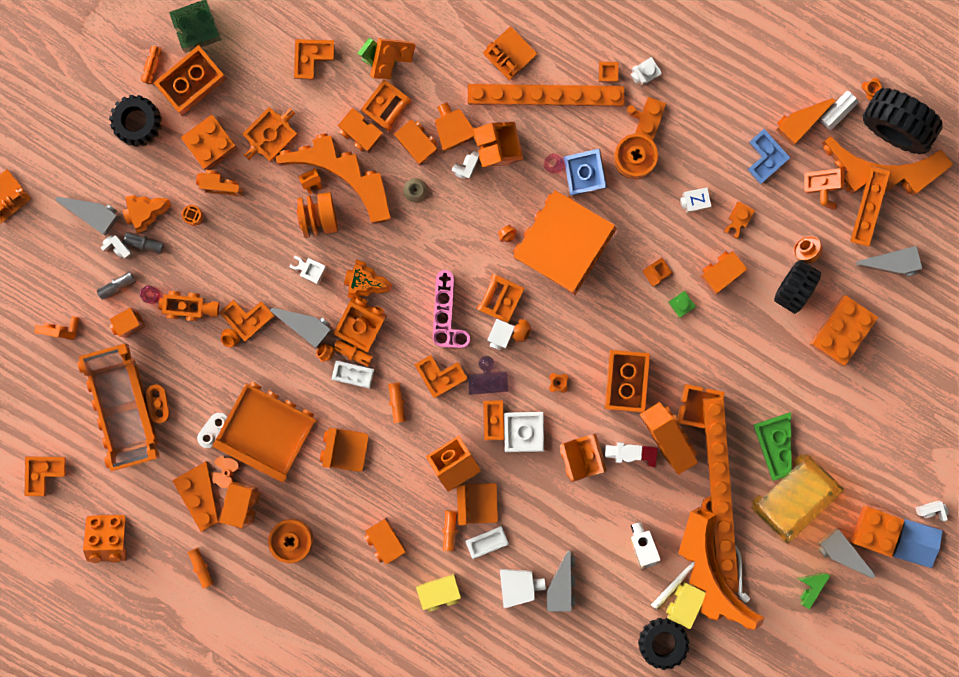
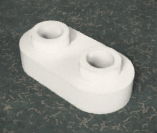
(211, 429)

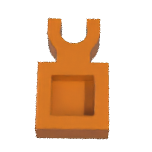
(740, 217)

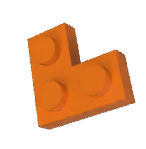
(307, 52)
(387, 53)
(246, 323)
(439, 381)
(38, 469)

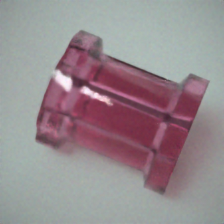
(152, 300)

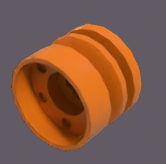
(317, 215)

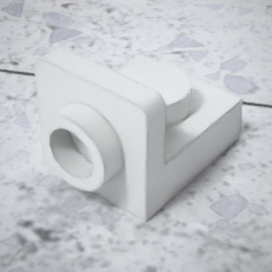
(645, 72)
(470, 163)
(120, 248)
(928, 510)

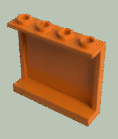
(564, 242)
(264, 431)

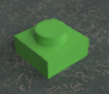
(681, 304)

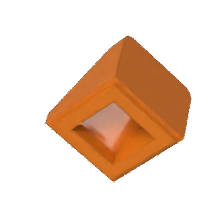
(657, 272)

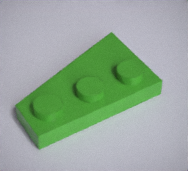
(775, 443)

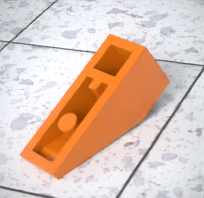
(799, 122)

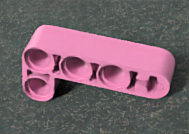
(447, 309)

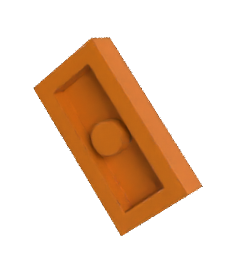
(493, 420)

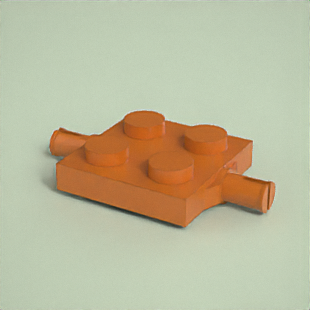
(269, 134)

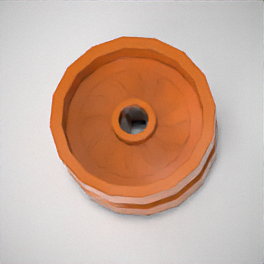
(639, 145)
(279, 544)

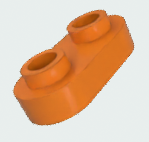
(155, 404)

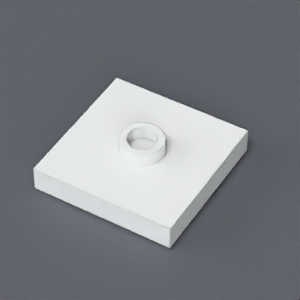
(524, 432)

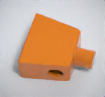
(453, 128)

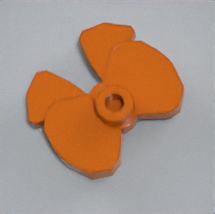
(229, 466)

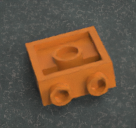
(214, 183)
(360, 323)

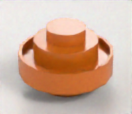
(808, 249)

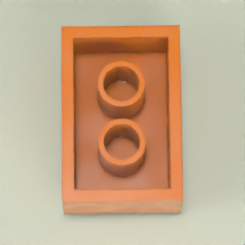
(190, 80)
(843, 330)
(626, 381)
(670, 437)
(239, 505)

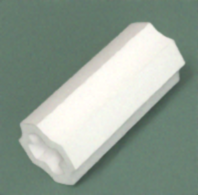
(838, 110)

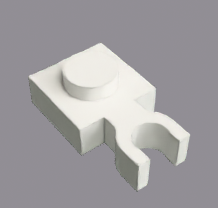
(310, 270)

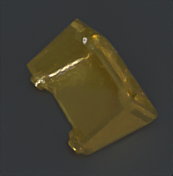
(797, 498)

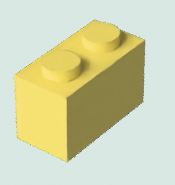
(438, 592)
(685, 605)

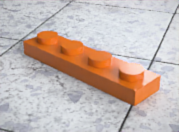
(870, 206)

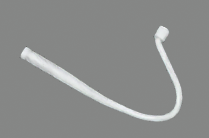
(671, 588)

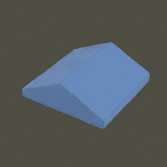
(585, 172)
(918, 543)

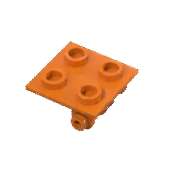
(509, 53)
(11, 195)

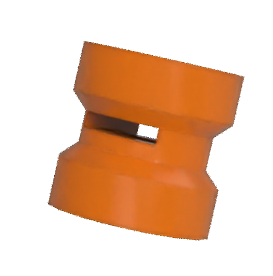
(192, 215)

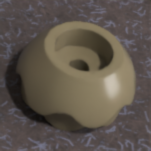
(421, 187)

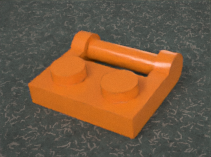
(380, 101)
(507, 299)

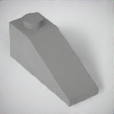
(94, 214)
(897, 262)
(306, 326)
(840, 550)

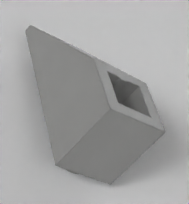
(559, 590)

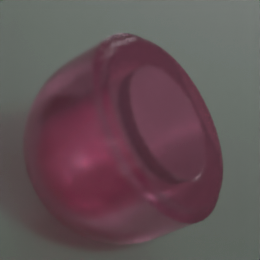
(558, 167)

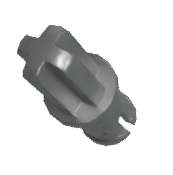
(143, 243)
(116, 285)

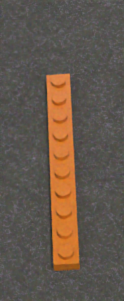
(720, 489)

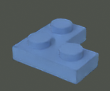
(771, 156)

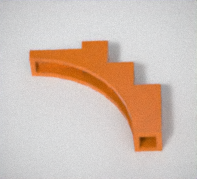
(324, 156)
(913, 175)
(706, 575)

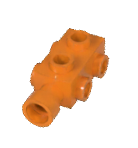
(185, 304)

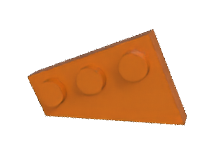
(198, 496)

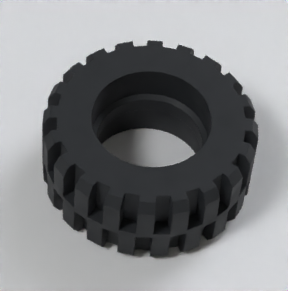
(902, 121)

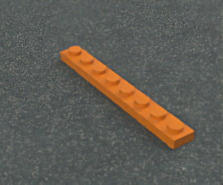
(545, 95)

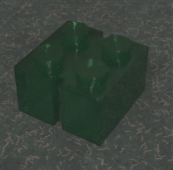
(196, 25)

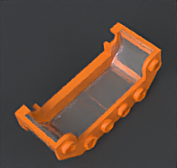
(120, 406)

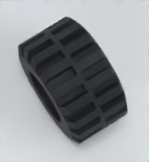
(121, 112)
(797, 286)
(675, 656)

